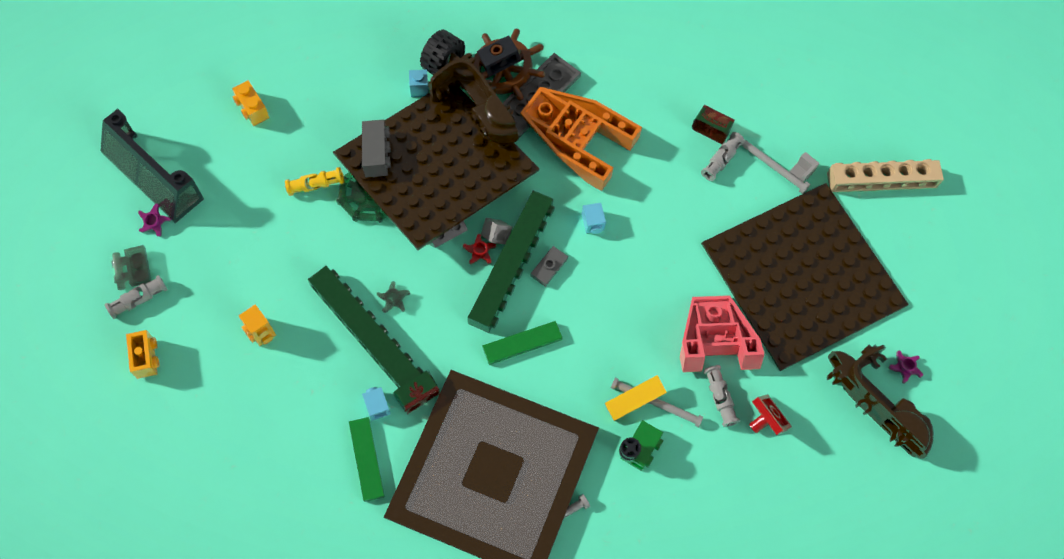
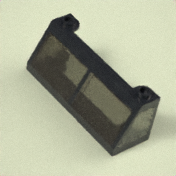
(174, 193)

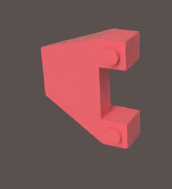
(718, 328)

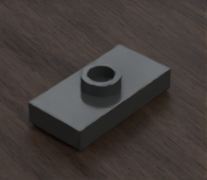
(549, 266)

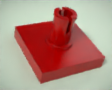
(769, 415)

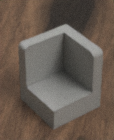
(805, 167)
(496, 231)

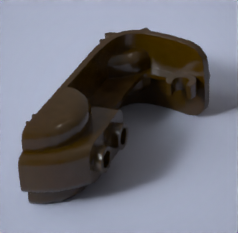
(490, 113)
(901, 421)

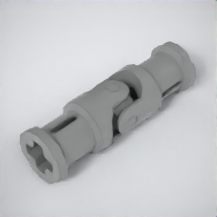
(722, 156)
(133, 298)
(720, 393)

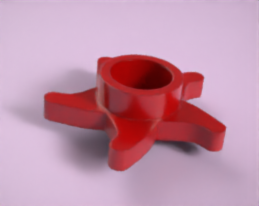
(479, 250)

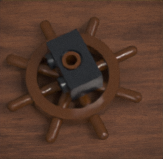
(499, 59)

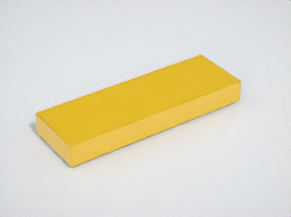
(635, 397)

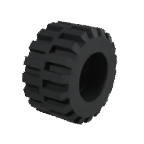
(438, 49)

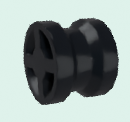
(632, 445)

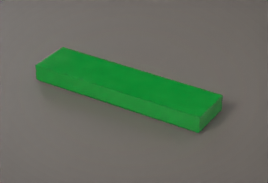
(522, 342)
(366, 459)

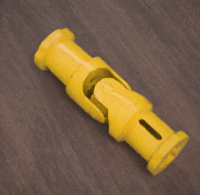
(316, 181)

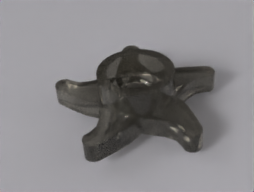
(393, 298)

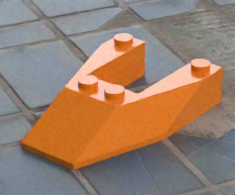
(570, 123)

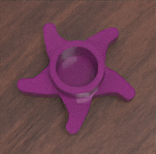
(153, 220)
(906, 366)

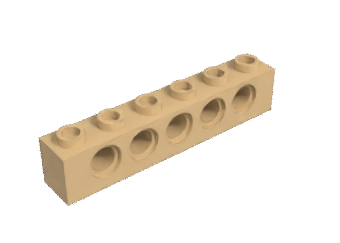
(930, 176)

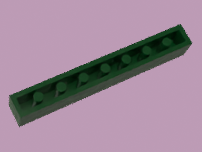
(510, 262)
(363, 327)

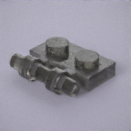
(137, 267)

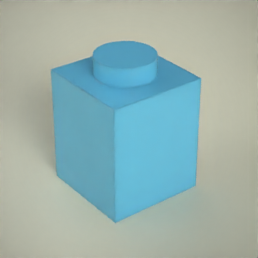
(418, 83)
(593, 218)
(376, 403)

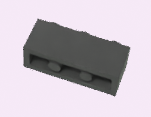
(375, 148)

